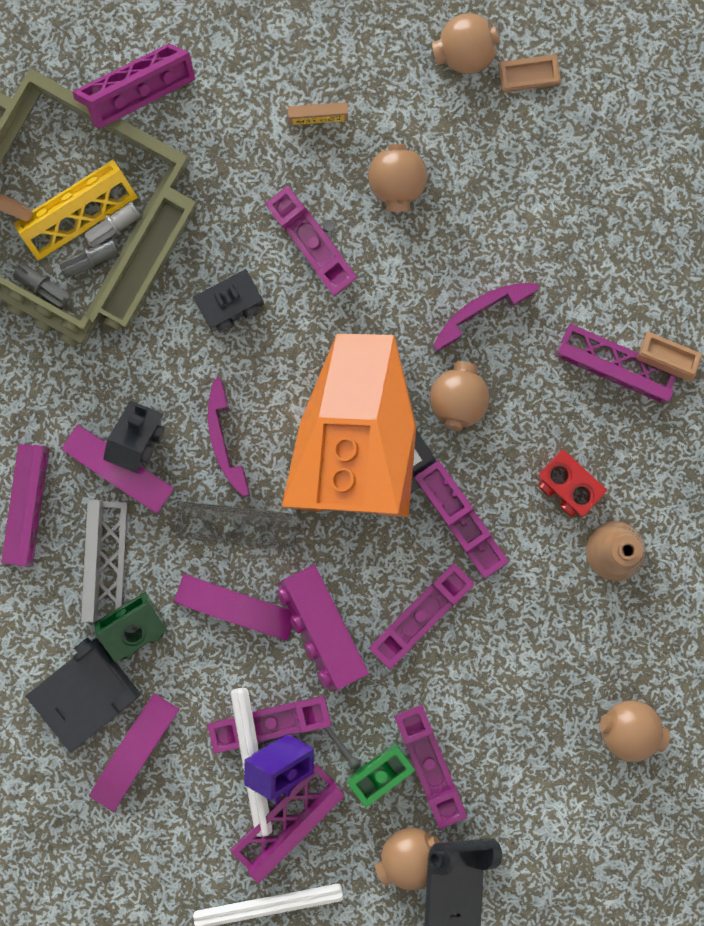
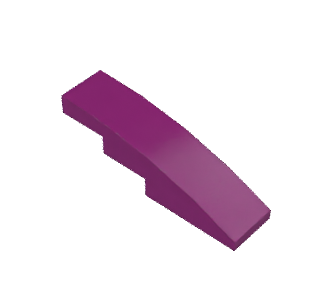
(141, 485)
(461, 519)

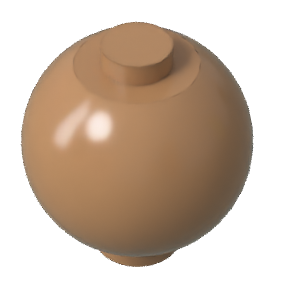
(467, 43)
(397, 177)
(459, 396)
(633, 731)
(406, 859)

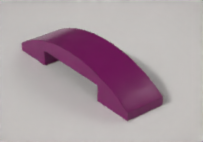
(311, 240)
(512, 293)
(218, 403)
(234, 607)
(421, 615)
(273, 723)
(133, 752)
(430, 766)

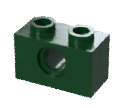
(137, 612)

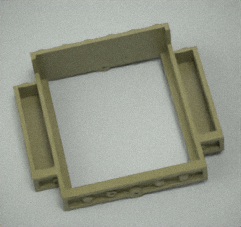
(147, 245)

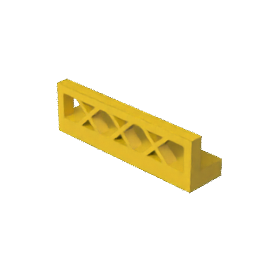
(71, 200)

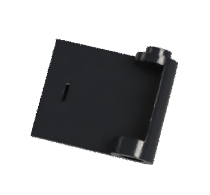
(83, 694)
(457, 881)

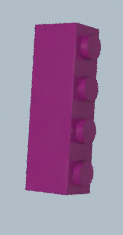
(322, 629)

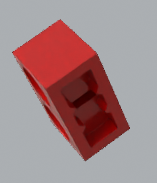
(575, 478)

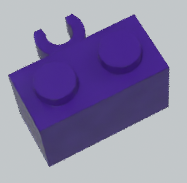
(279, 767)

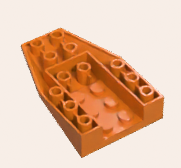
(356, 433)

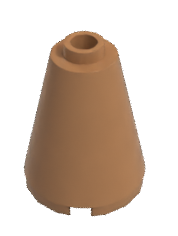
(606, 554)

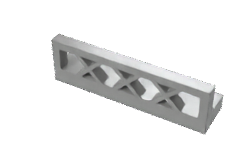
(93, 555)

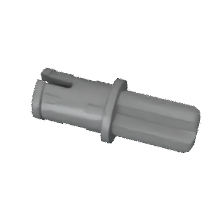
(113, 224)

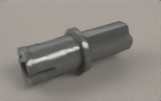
(89, 258)
(41, 285)

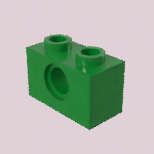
(380, 774)

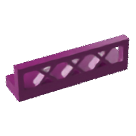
(135, 84)
(609, 370)
(25, 505)
(294, 831)

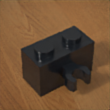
(229, 301)
(134, 437)

